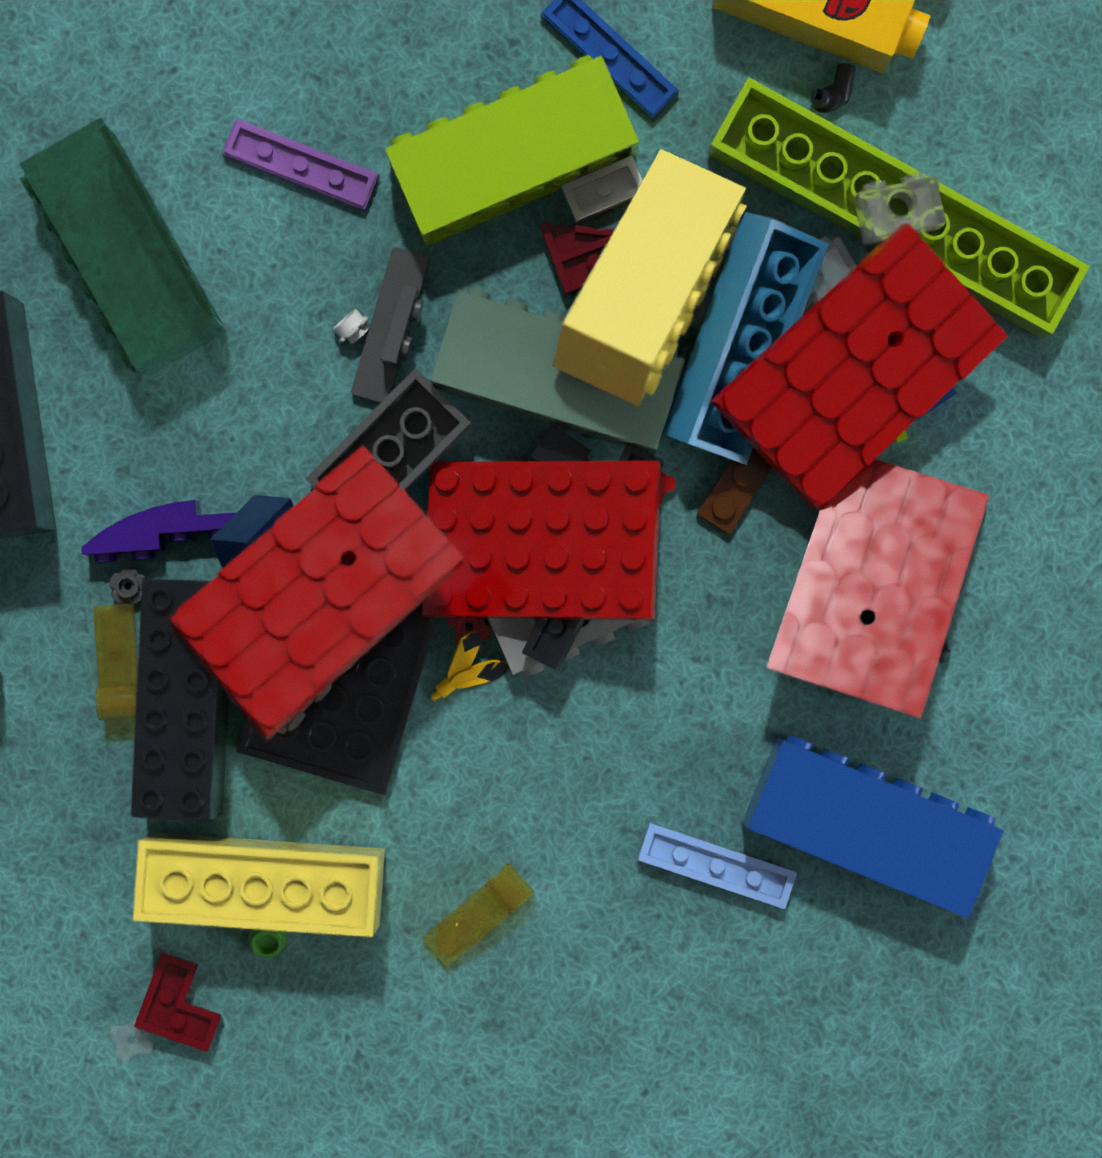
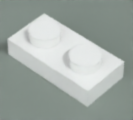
(602, 189)

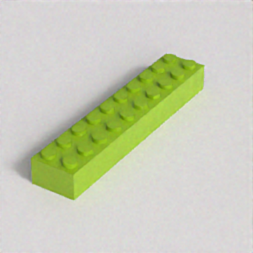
(828, 166)

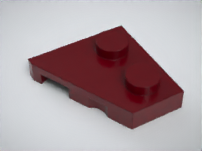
(574, 252)

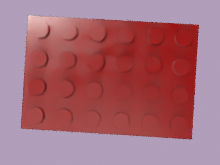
(547, 539)

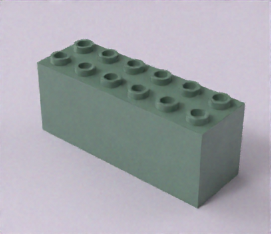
(506, 361)

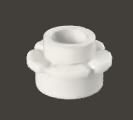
(351, 327)

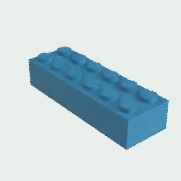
(753, 304)

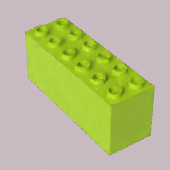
(512, 149)

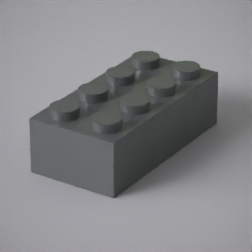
(403, 433)

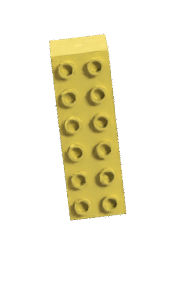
(650, 278)
(259, 884)

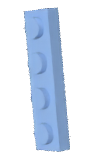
(717, 865)

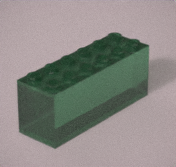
(121, 248)

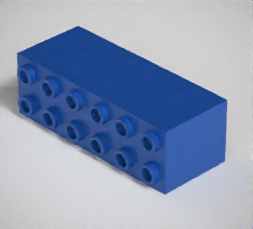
(873, 825)

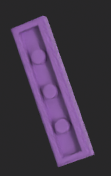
(300, 164)

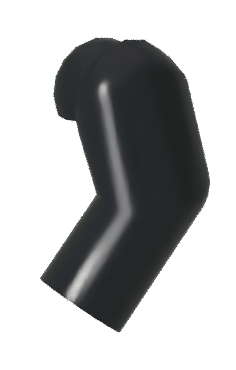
(837, 93)

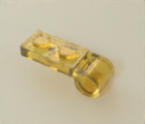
(116, 661)
(478, 914)

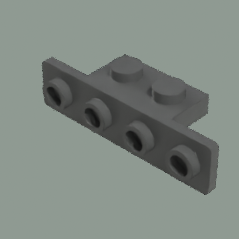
(390, 325)

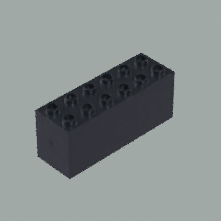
(24, 477)
(177, 716)

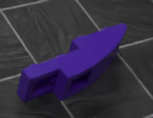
(145, 531)

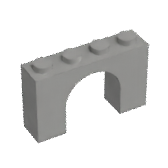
(515, 632)

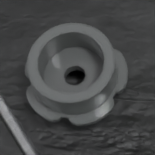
(118, 582)

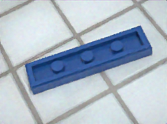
(627, 68)

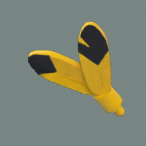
(462, 674)

